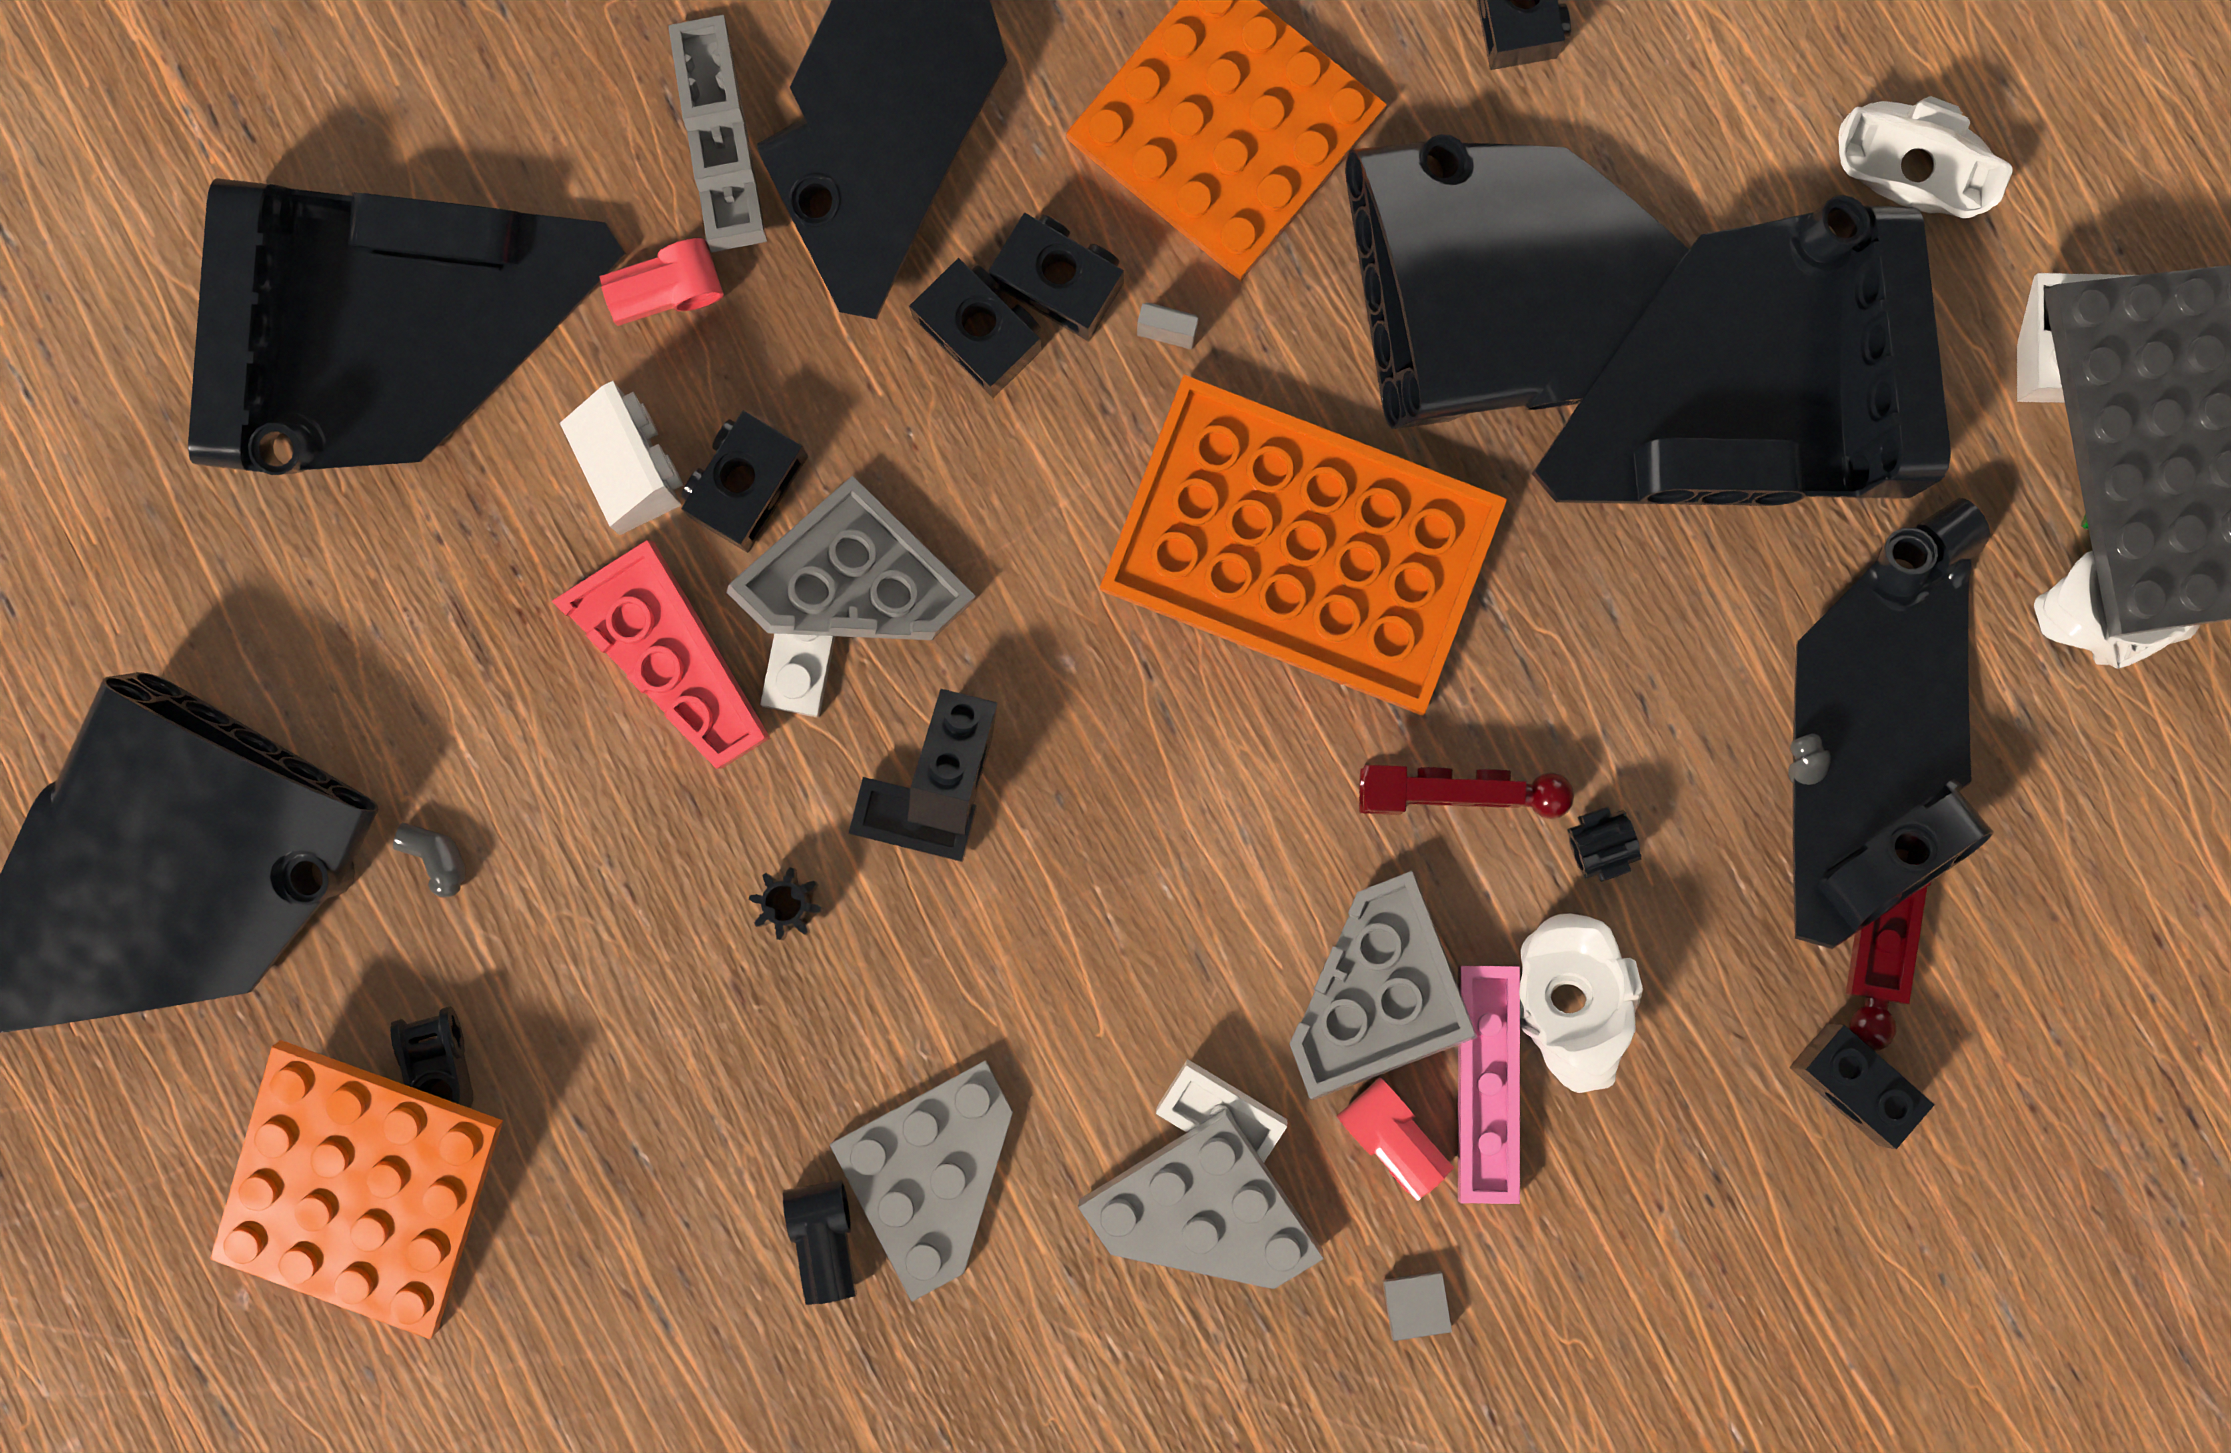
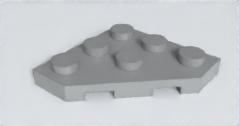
(851, 575)
(1380, 994)
(929, 1175)
(1204, 1210)

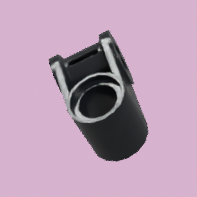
(435, 1059)

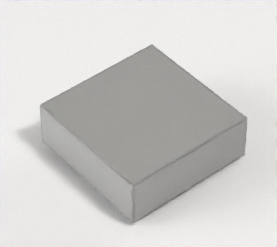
(1167, 325)
(1417, 1306)

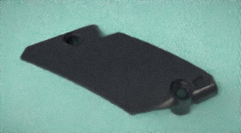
(883, 119)
(1891, 703)

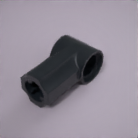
(819, 1224)

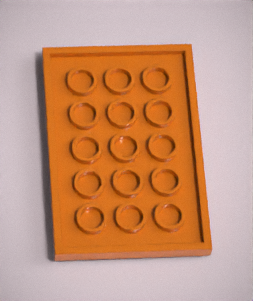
(1303, 544)

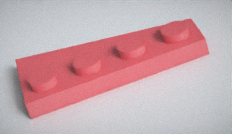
(656, 637)

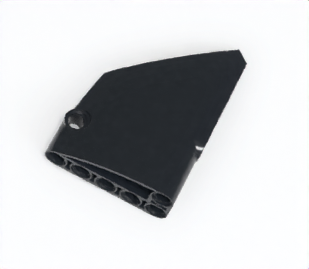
(1498, 275)
(368, 319)
(1771, 373)
(166, 860)

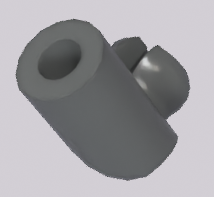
(1811, 760)
(438, 854)

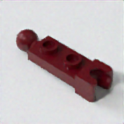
(1388, 790)
(1885, 967)

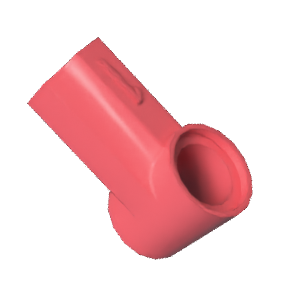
(677, 279)
(1387, 1129)

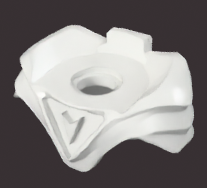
(1965, 171)
(2076, 617)
(1589, 1043)

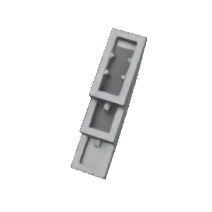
(717, 133)

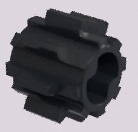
(1604, 844)
(774, 915)

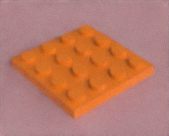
(1226, 125)
(355, 1189)

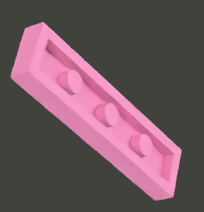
(1490, 1087)

